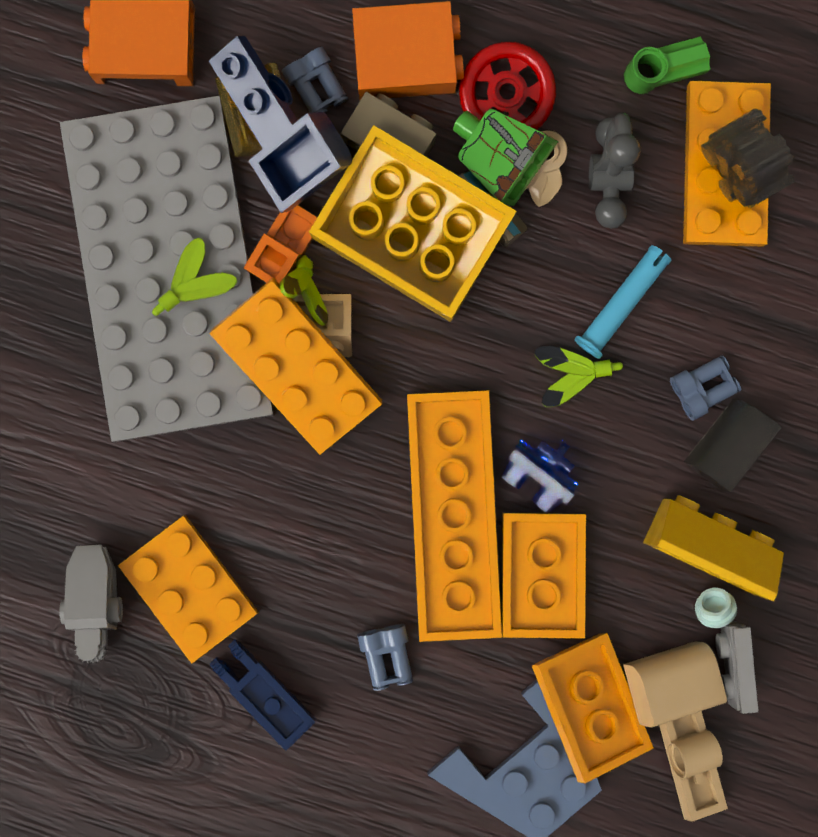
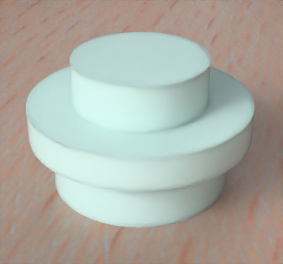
(715, 608)

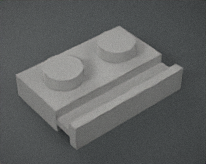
(739, 680)

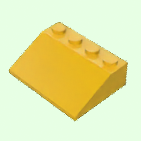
(412, 223)

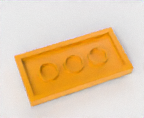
(707, 212)
(296, 366)

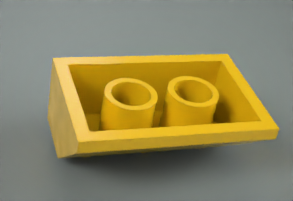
(717, 547)

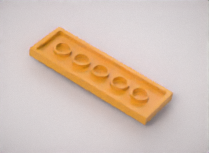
(454, 516)

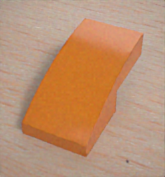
(282, 245)

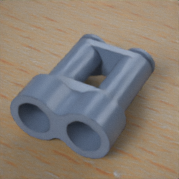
(308, 68)
(692, 394)
(383, 641)

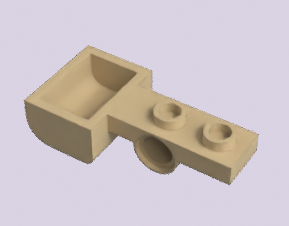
(672, 693)

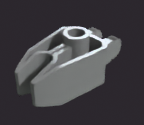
(91, 601)

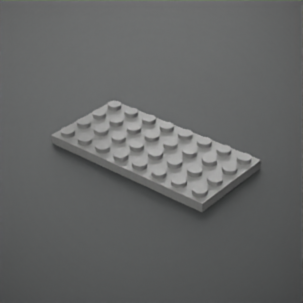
(139, 196)

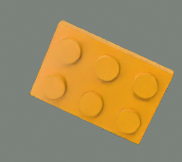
(543, 575)
(188, 589)
(592, 707)

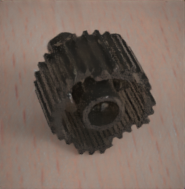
(749, 159)

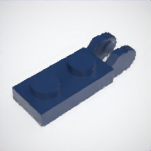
(265, 697)

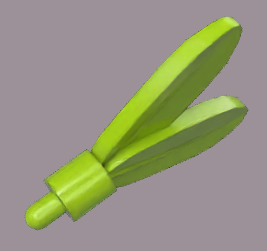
(186, 285)

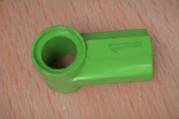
(669, 64)

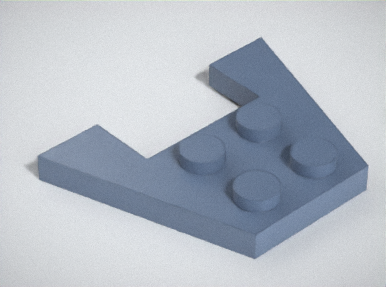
(531, 787)

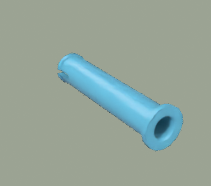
(623, 301)

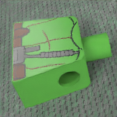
(502, 152)

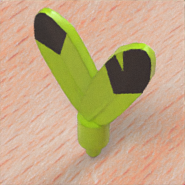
(301, 282)
(580, 373)

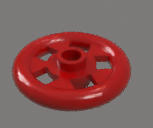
(519, 58)

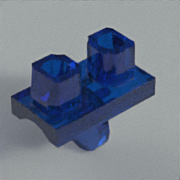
(555, 483)

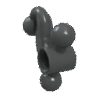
(614, 168)

